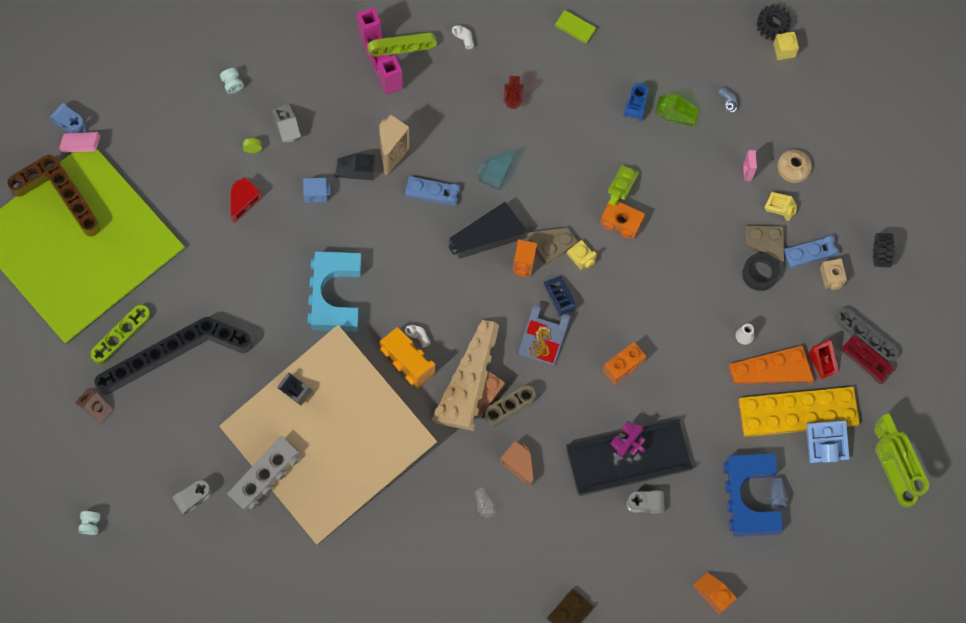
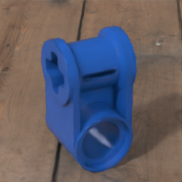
(636, 105)

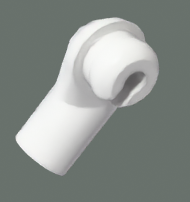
(464, 34)
(418, 333)

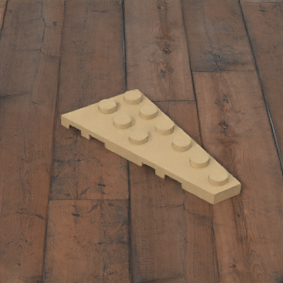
(468, 382)

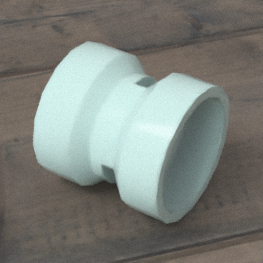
(231, 80)
(89, 523)

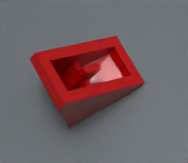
(824, 359)

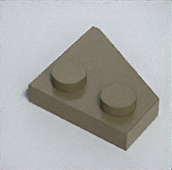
(766, 240)
(552, 243)

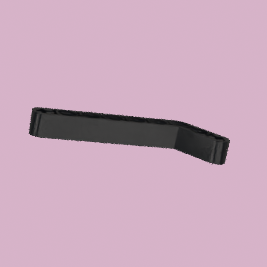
(167, 354)

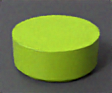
(252, 145)

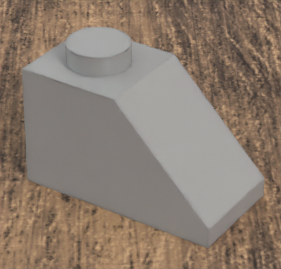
(286, 123)

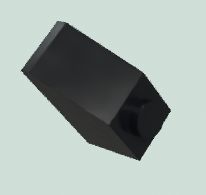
(356, 166)

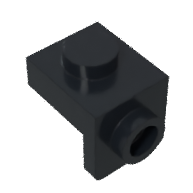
(294, 389)

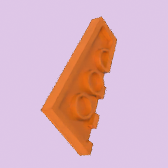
(773, 368)

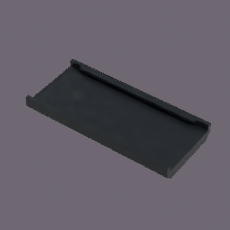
(600, 468)

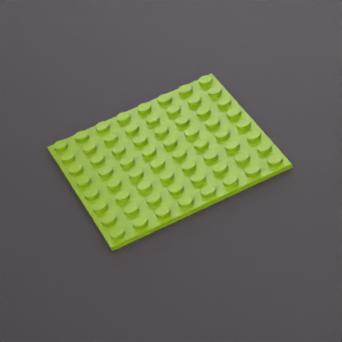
(77, 275)

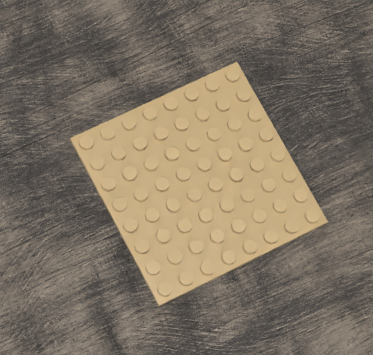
(348, 430)

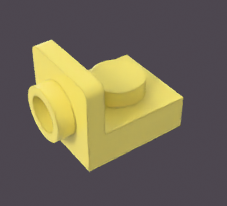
(781, 205)
(582, 255)

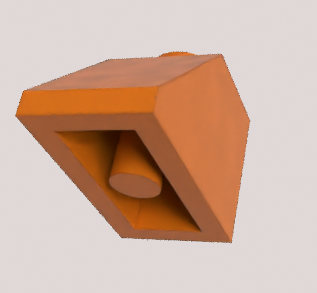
(714, 593)

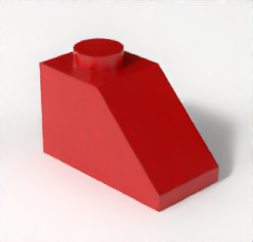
(243, 197)

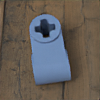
(68, 119)

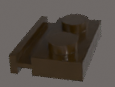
(571, 609)

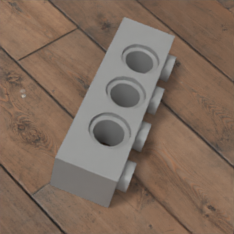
(239, 492)

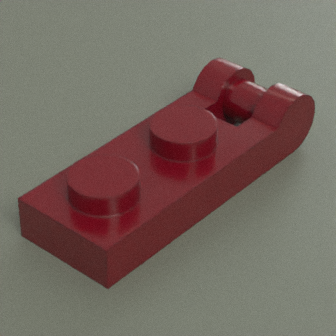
(867, 359)

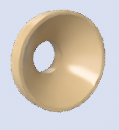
(790, 172)

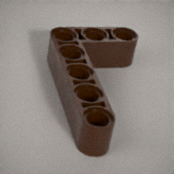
(64, 188)

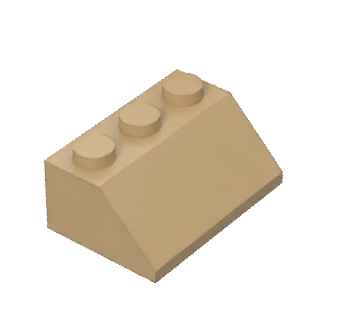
(393, 142)

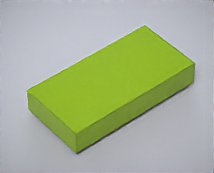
(575, 27)

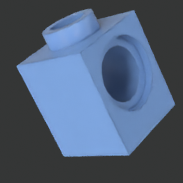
(315, 190)

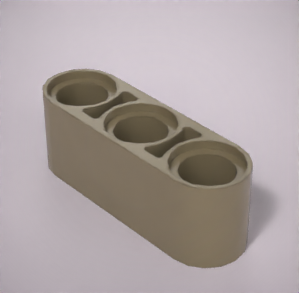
(515, 398)

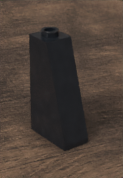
(488, 232)

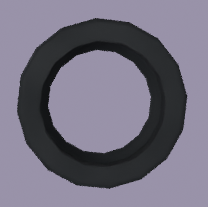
(756, 285)

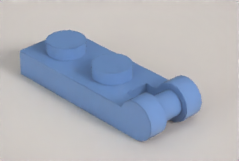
(432, 191)
(810, 252)

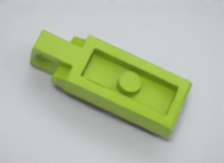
(622, 184)

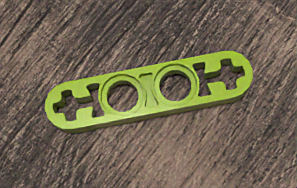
(402, 44)
(119, 333)

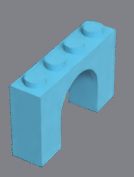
(328, 266)

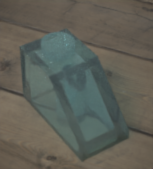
(495, 169)

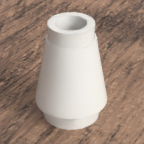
(744, 337)

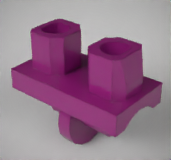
(623, 446)

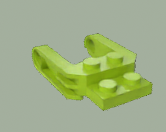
(899, 461)

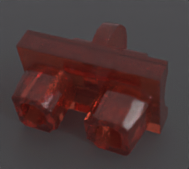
(513, 92)

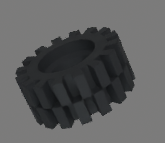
(778, 13)
(883, 249)

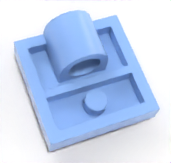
(827, 441)

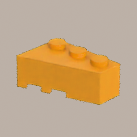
(407, 358)

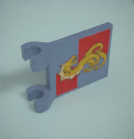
(543, 338)

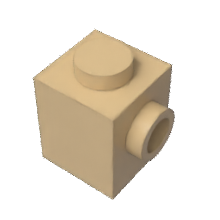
(833, 274)

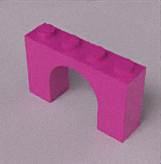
(385, 67)

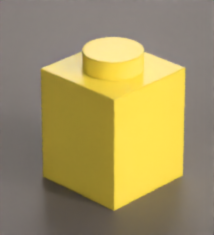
(786, 45)

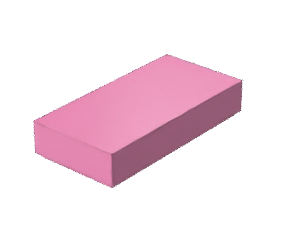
(79, 142)
(749, 165)

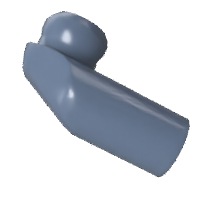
(730, 99)

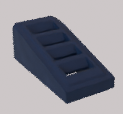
(564, 309)

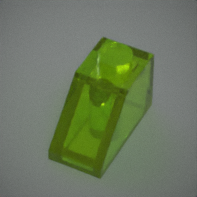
(677, 110)

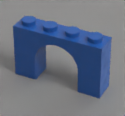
(743, 520)

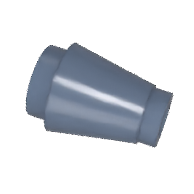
(778, 495)

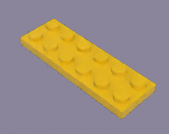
(794, 410)

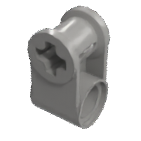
(190, 497)
(650, 502)

